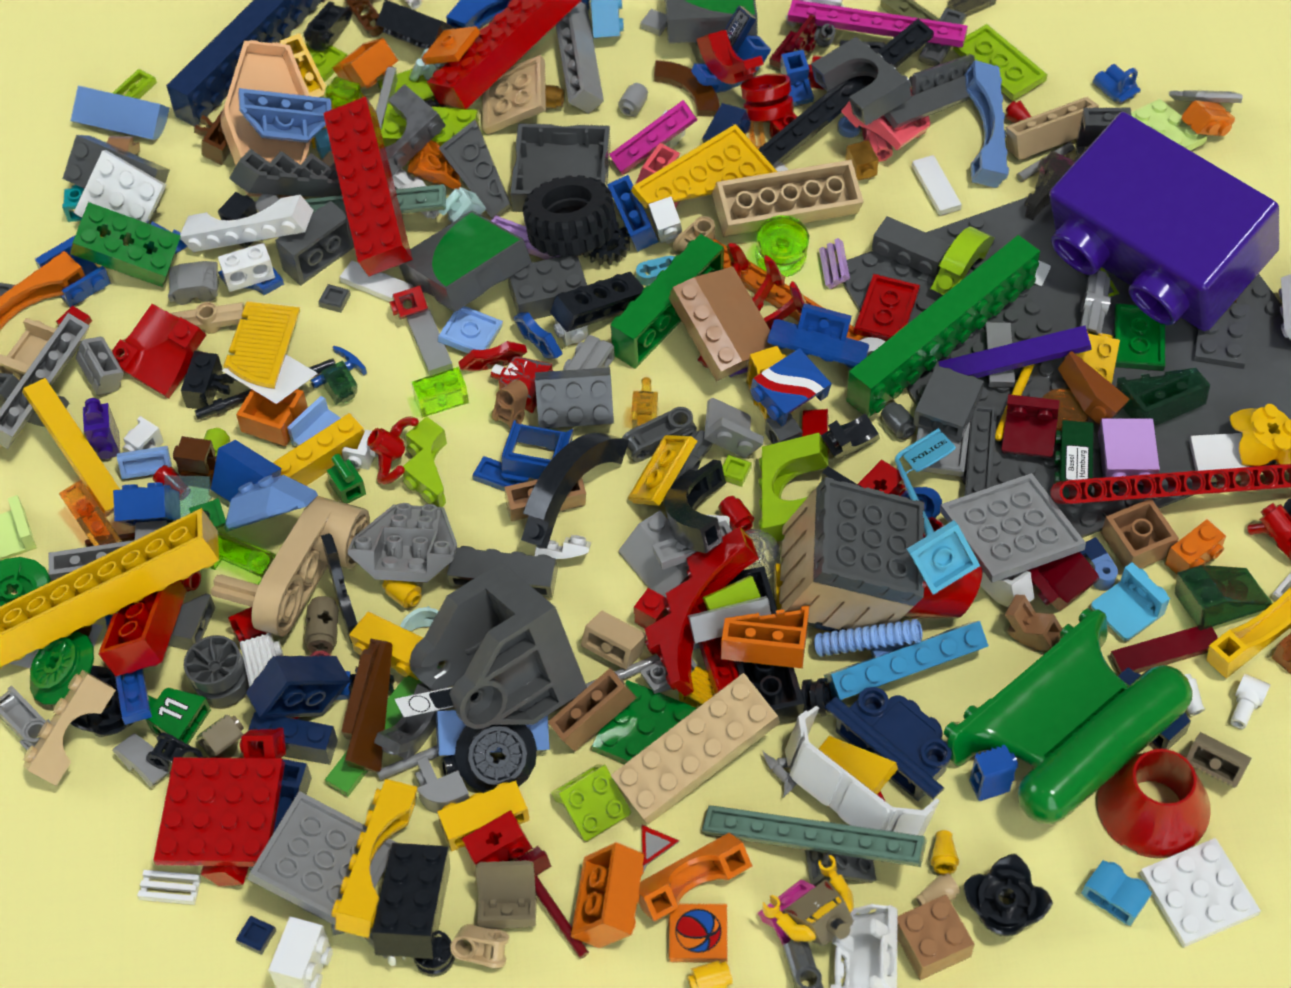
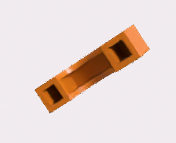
(717, 860)

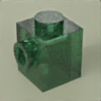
(339, 382)

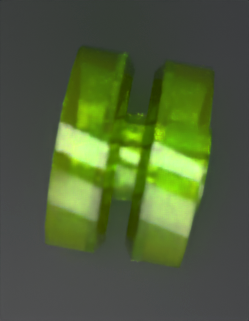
(783, 241)

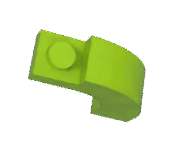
(959, 258)

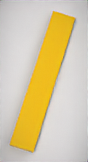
(72, 443)

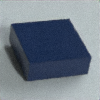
(256, 935)

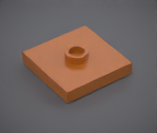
(450, 45)

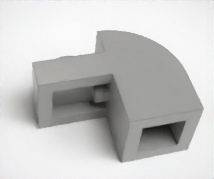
(439, 792)

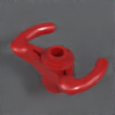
(389, 447)

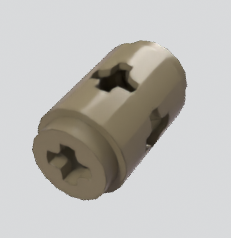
(321, 632)

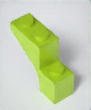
(421, 472)

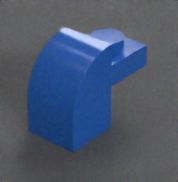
(796, 67)

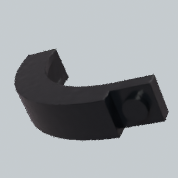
(560, 478)
(686, 493)

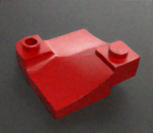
(159, 350)

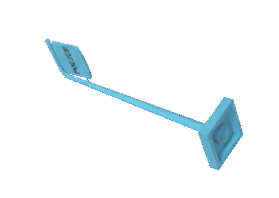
(945, 553)

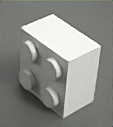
(300, 955)

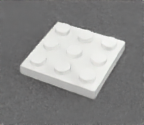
(121, 189)
(1199, 892)

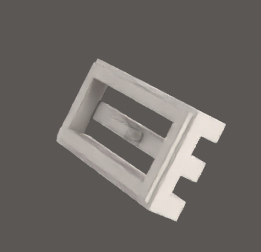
(149, 875)

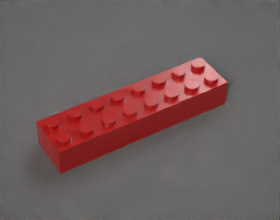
(496, 50)
(367, 186)

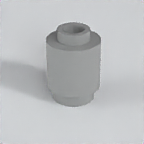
(633, 99)

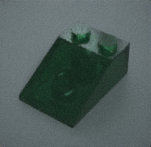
(1219, 594)

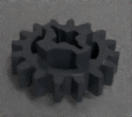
(613, 249)

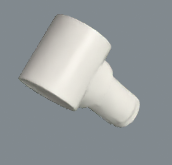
(1249, 696)

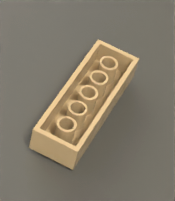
(801, 193)
(695, 748)

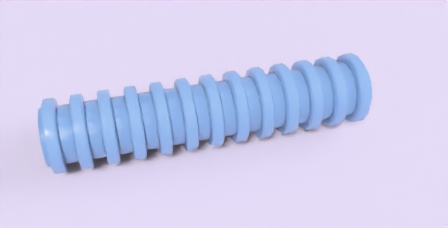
(868, 637)

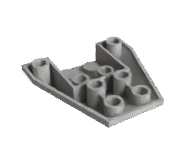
(405, 543)

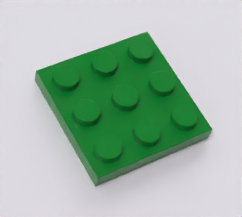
(639, 724)

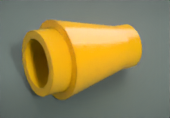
(944, 854)

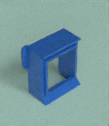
(522, 467)

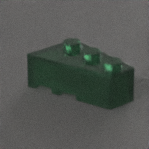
(1164, 395)

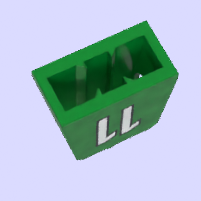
(177, 713)

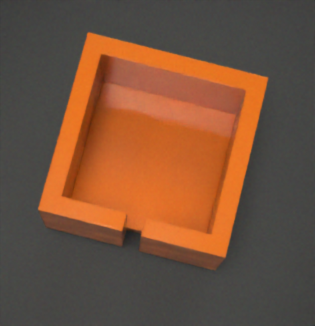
(366, 63)
(270, 420)

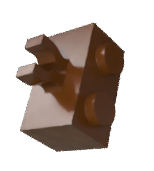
(214, 142)

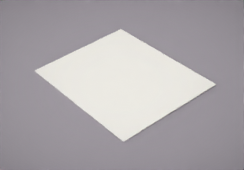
(291, 377)

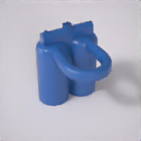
(1117, 83)

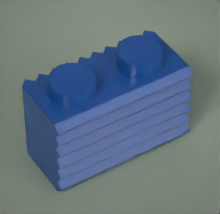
(993, 772)

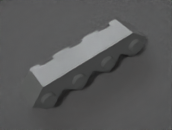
(286, 176)

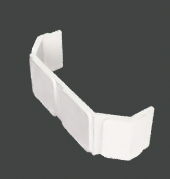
(842, 791)

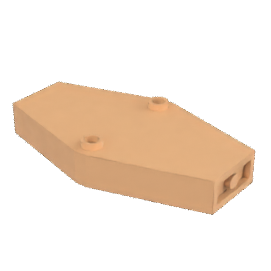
(269, 69)

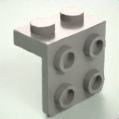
(730, 429)

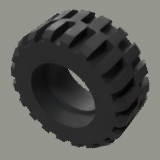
(569, 216)

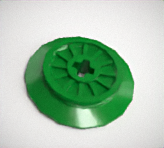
(20, 576)
(57, 665)

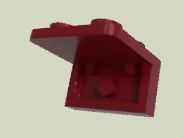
(797, 41)
(1063, 579)

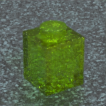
(342, 92)

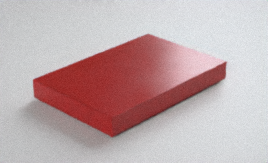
(886, 307)

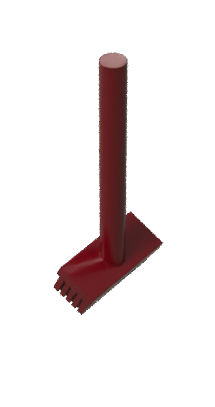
(541, 863)

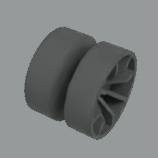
(217, 670)

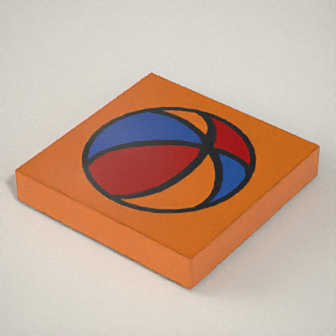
(698, 933)

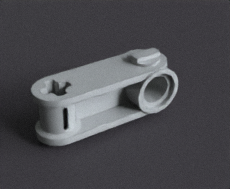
(21, 717)

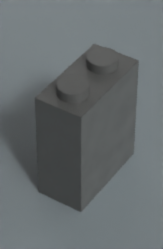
(948, 402)

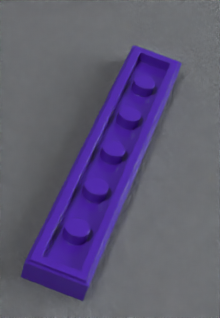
(1020, 353)

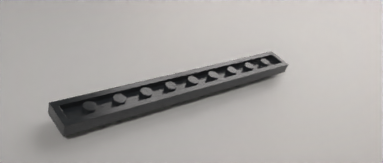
(833, 102)

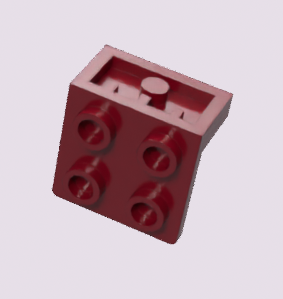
(1030, 426)

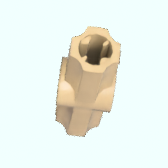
(212, 317)

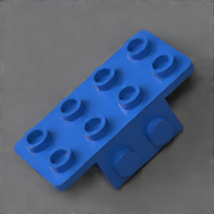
(820, 334)

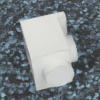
(143, 436)

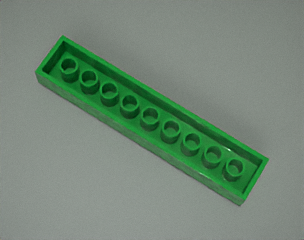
(942, 326)

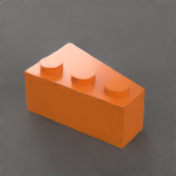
(766, 639)

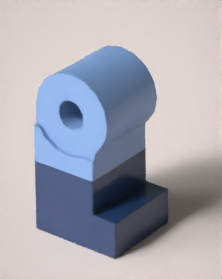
(1102, 563)

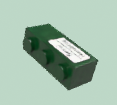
(1074, 453)

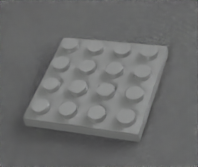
(1013, 527)
(312, 856)

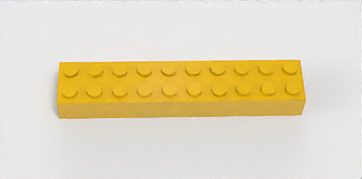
(107, 585)

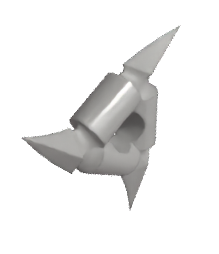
(777, 766)

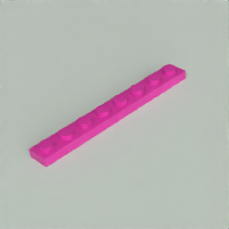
(873, 22)

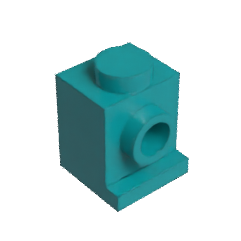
(71, 199)

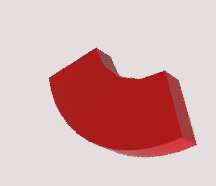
(479, 359)

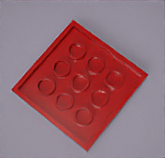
(219, 811)

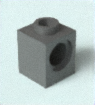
(778, 433)

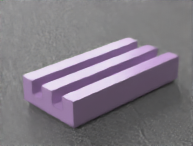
(830, 265)

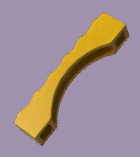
(1246, 641)
(359, 902)

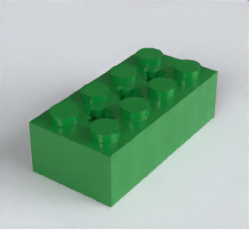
(121, 230)

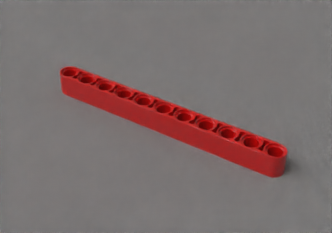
(1176, 484)

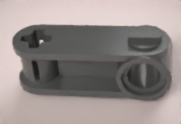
(649, 435)

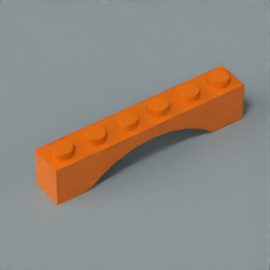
(40, 285)

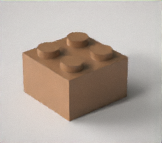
(1139, 534)
(933, 937)

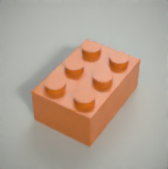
(608, 895)

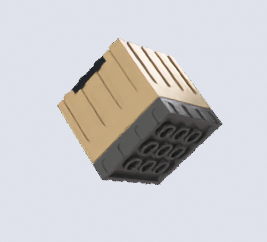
(851, 557)

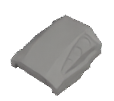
(193, 281)

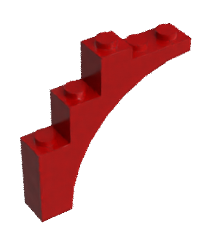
(708, 573)

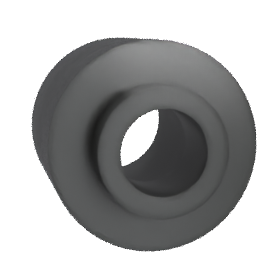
(898, 420)

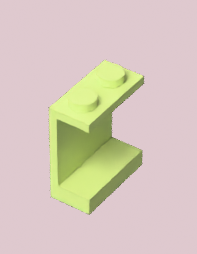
(15, 531)

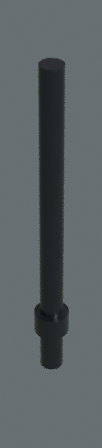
(220, 406)

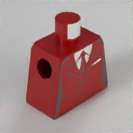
(523, 370)

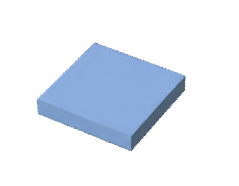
(470, 330)

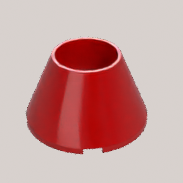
(953, 599)
(1149, 825)

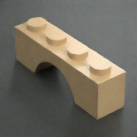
(48, 756)

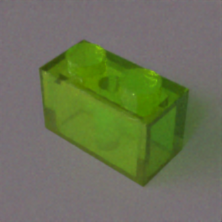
(440, 392)

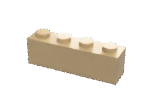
(1046, 129)

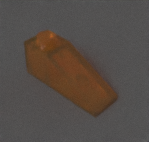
(89, 515)

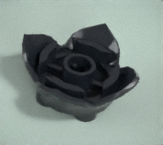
(110, 720)
(1011, 880)

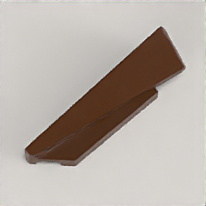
(368, 707)

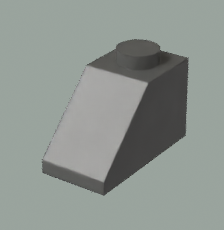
(192, 622)

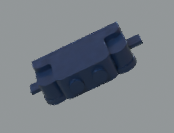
(899, 733)

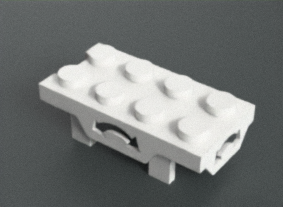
(868, 949)

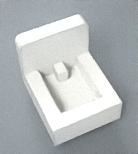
(362, 456)

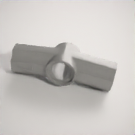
(1095, 302)

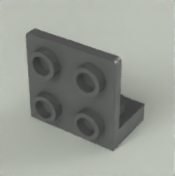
(849, 867)

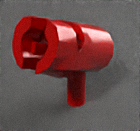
(1276, 524)

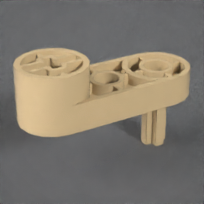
(296, 566)

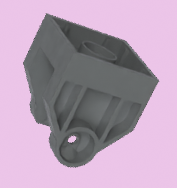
(503, 644)

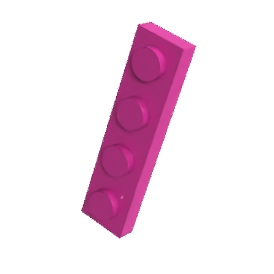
(647, 140)

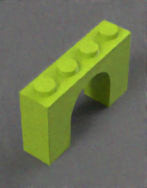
(780, 465)

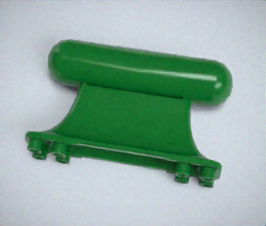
(1071, 720)

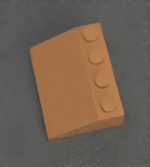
(721, 320)

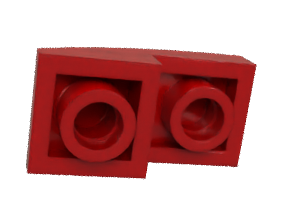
(815, 422)

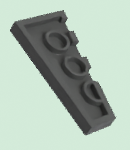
(475, 166)

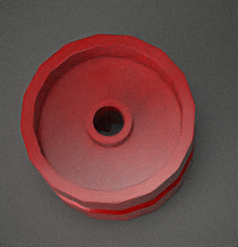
(767, 97)

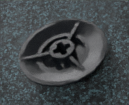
(477, 764)

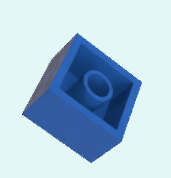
(147, 504)

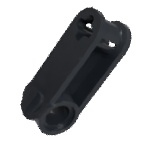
(327, 26)

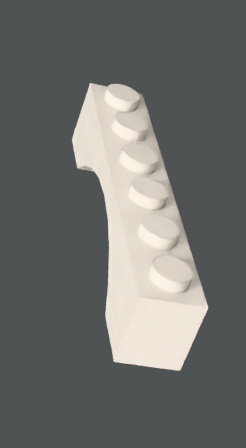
(282, 218)

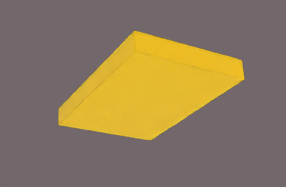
(662, 470)
(863, 765)

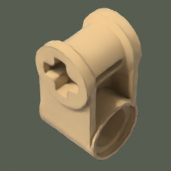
(702, 225)
(483, 945)

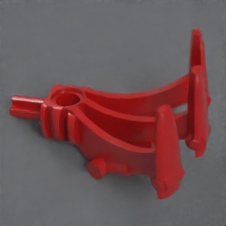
(773, 276)

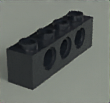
(595, 301)

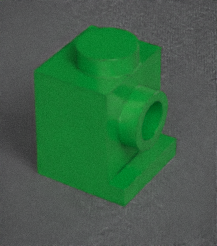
(214, 509)

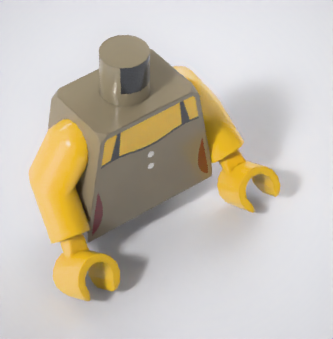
(819, 913)

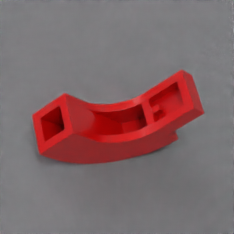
(723, 61)

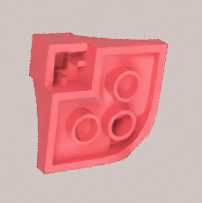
(896, 137)

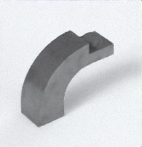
(410, 732)

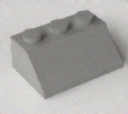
(640, 557)

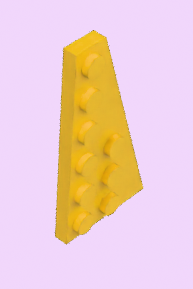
(697, 172)

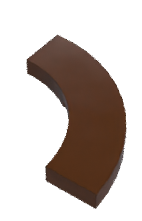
(682, 77)

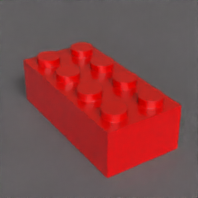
(142, 631)

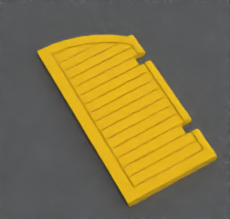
(261, 342)

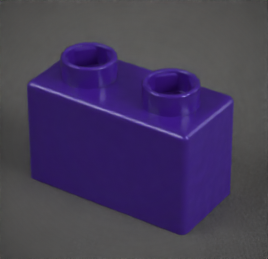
(1162, 223)

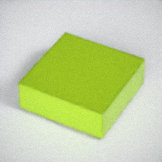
(736, 470)

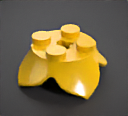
(1264, 435)

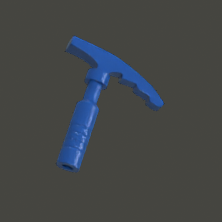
(353, 362)

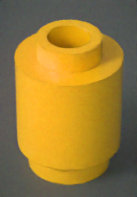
(403, 592)
(710, 976)

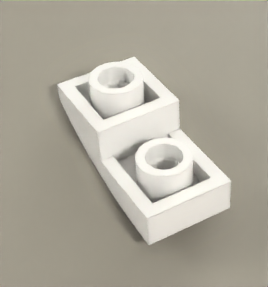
(571, 548)

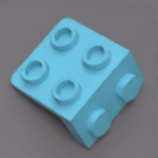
(1132, 603)

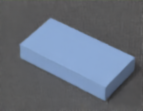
(143, 462)

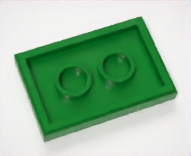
(1140, 339)

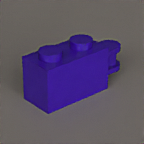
(101, 428)

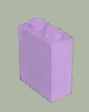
(1128, 447)

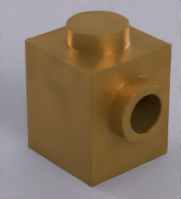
(863, 159)

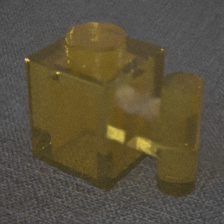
(644, 404)

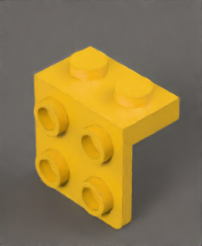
(1103, 354)

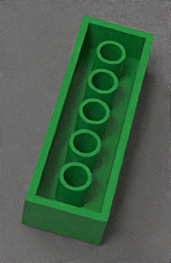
(652, 315)

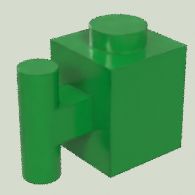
(345, 480)

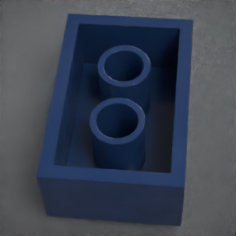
(297, 686)

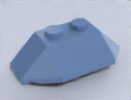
(283, 114)
(267, 499)

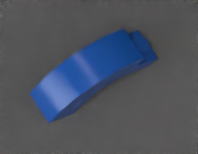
(751, 47)

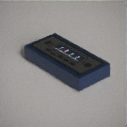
(739, 27)

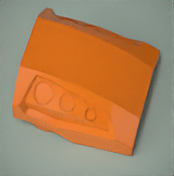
(433, 166)

